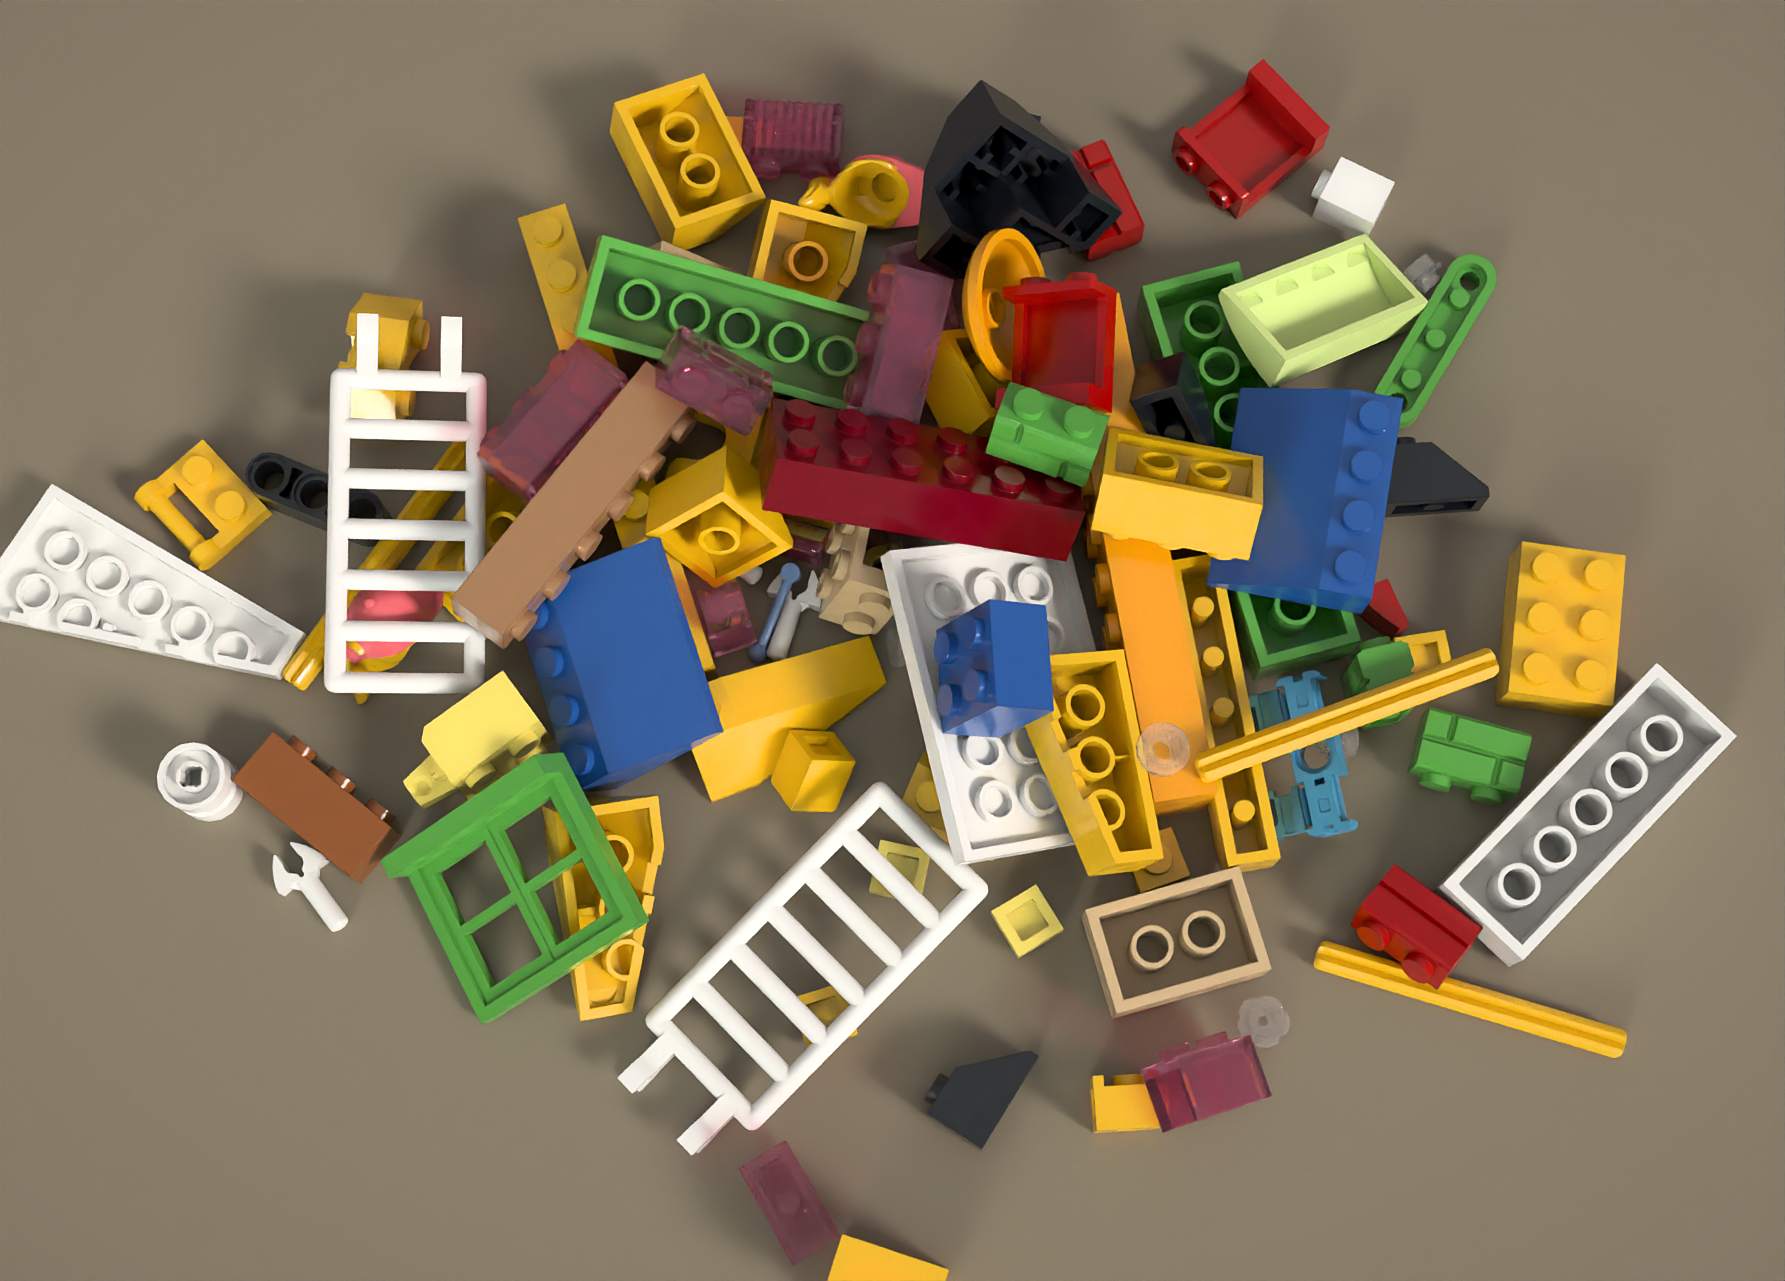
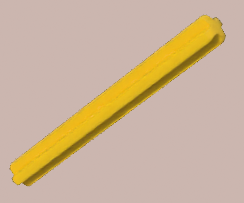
(385, 556)
(1346, 715)
(1473, 1000)

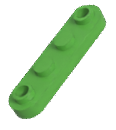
(1437, 335)

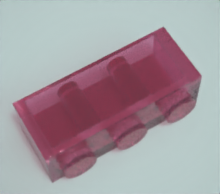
(898, 342)
(550, 420)

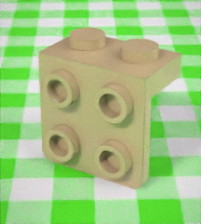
(849, 589)

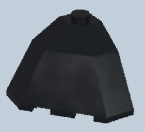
(1003, 172)

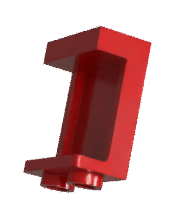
(1250, 141)
(1064, 339)

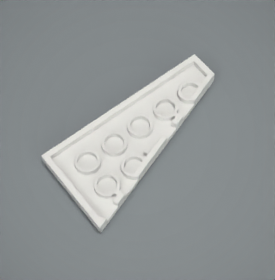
(108, 585)

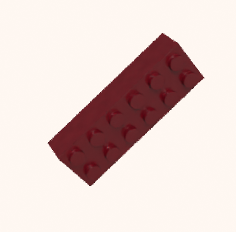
(911, 481)

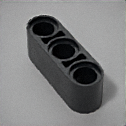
(299, 488)

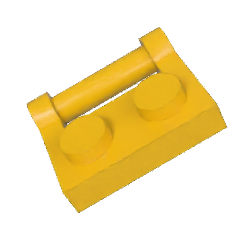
(215, 493)

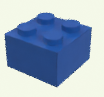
(994, 669)

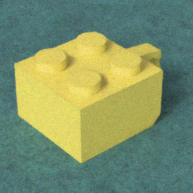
(477, 743)

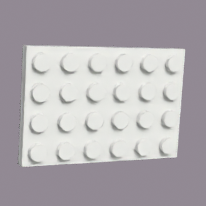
(986, 786)

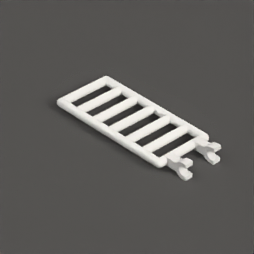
(342, 528)
(862, 1001)

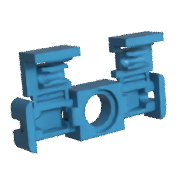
(1322, 798)

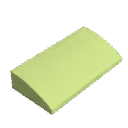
(1320, 309)

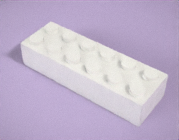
(1584, 814)

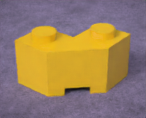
(400, 339)

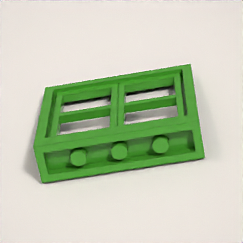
(485, 821)

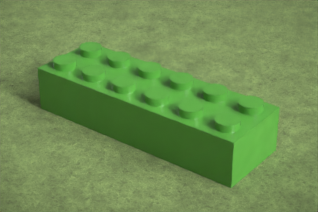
(643, 296)

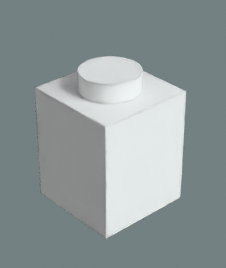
(1350, 197)

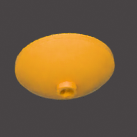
(997, 262)

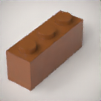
(318, 805)

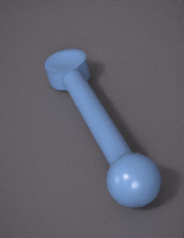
(790, 574)

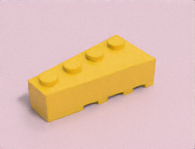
(1094, 765)

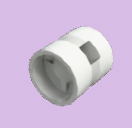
(199, 782)

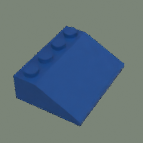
(1322, 494)
(621, 669)

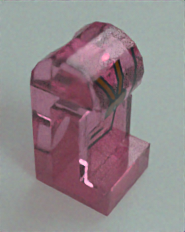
(726, 618)

